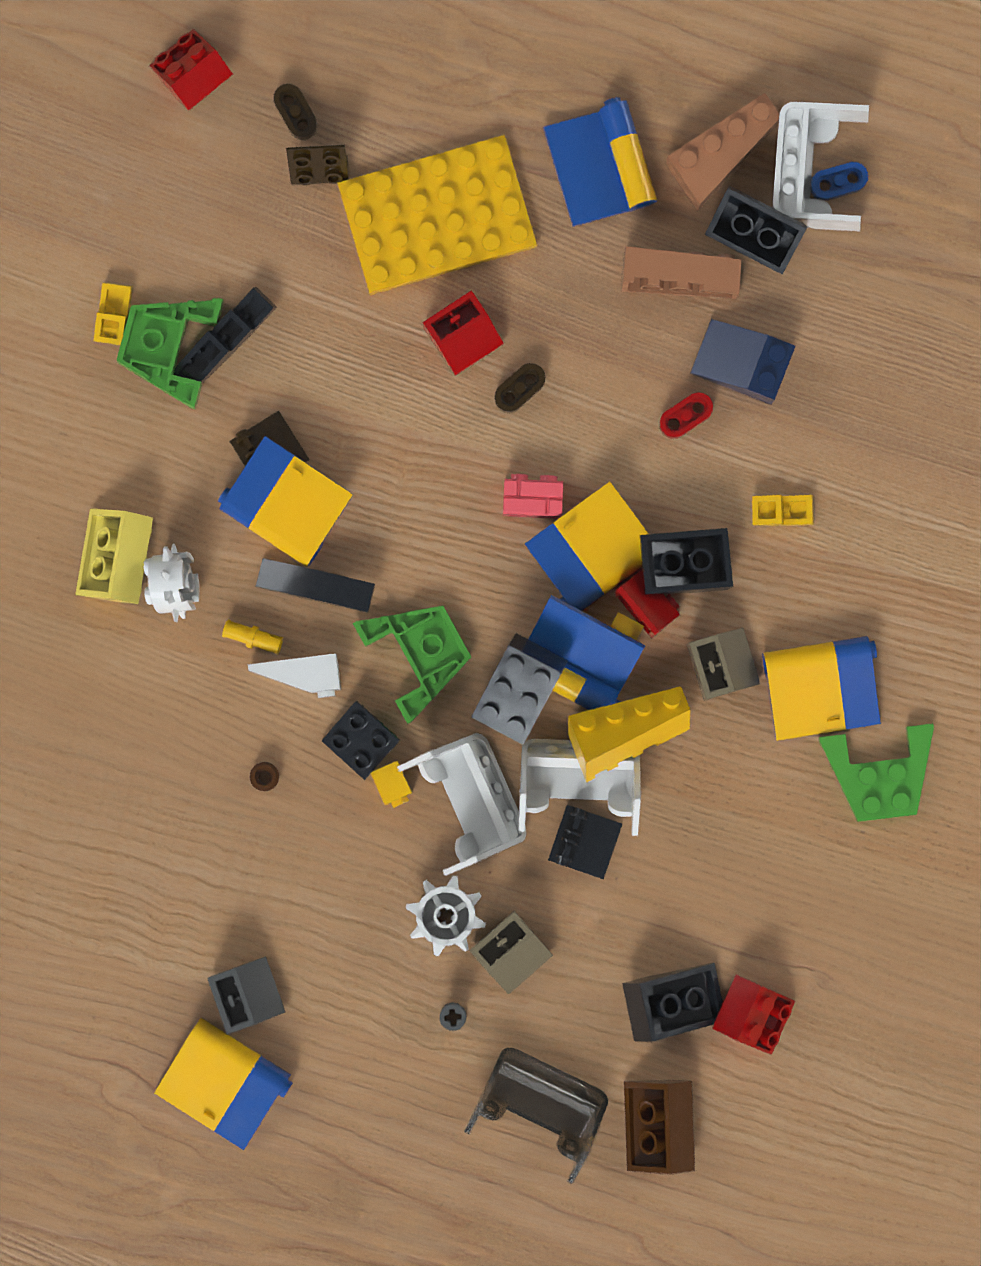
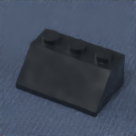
(756, 230)

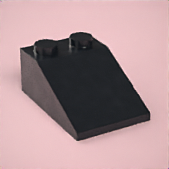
(686, 561)
(673, 1002)

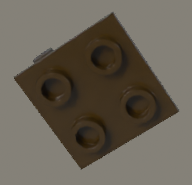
(317, 164)
(275, 429)

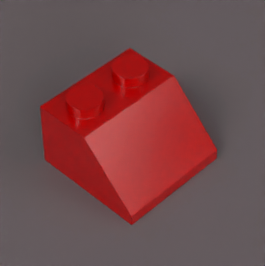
(649, 610)

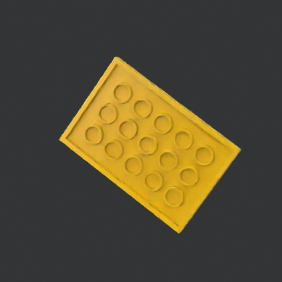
(437, 214)

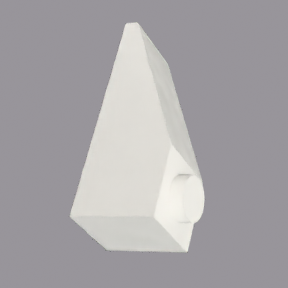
(310, 674)

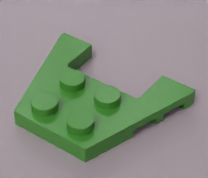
(154, 342)
(429, 646)
(885, 786)

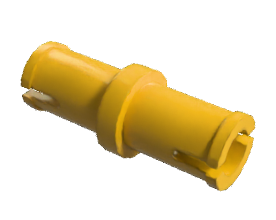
(252, 636)

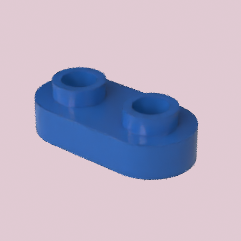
(838, 181)

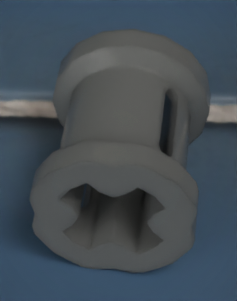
(446, 1023)

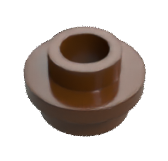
(255, 780)

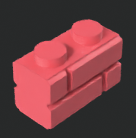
(533, 497)

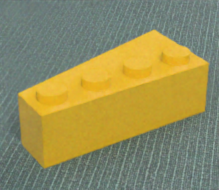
(626, 728)

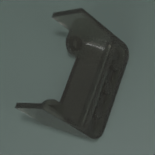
(545, 1098)

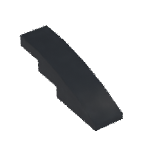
(225, 337)
(315, 585)

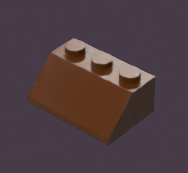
(659, 1126)

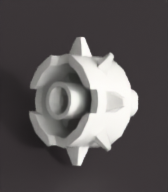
(171, 583)
(429, 910)

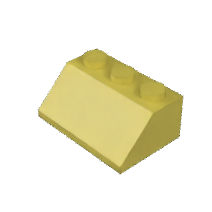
(114, 555)

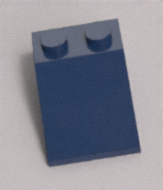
(743, 360)

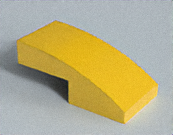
(112, 313)
(783, 510)

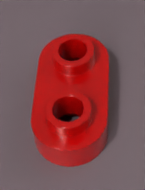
(685, 415)

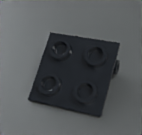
(360, 740)
(585, 842)

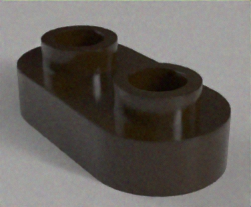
(296, 112)
(519, 388)

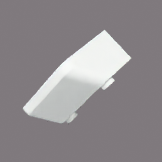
(798, 129)
(553, 771)
(477, 796)

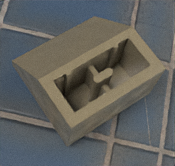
(723, 663)
(511, 952)

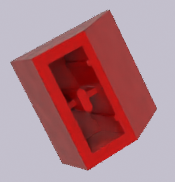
(191, 69)
(463, 333)
(753, 1014)

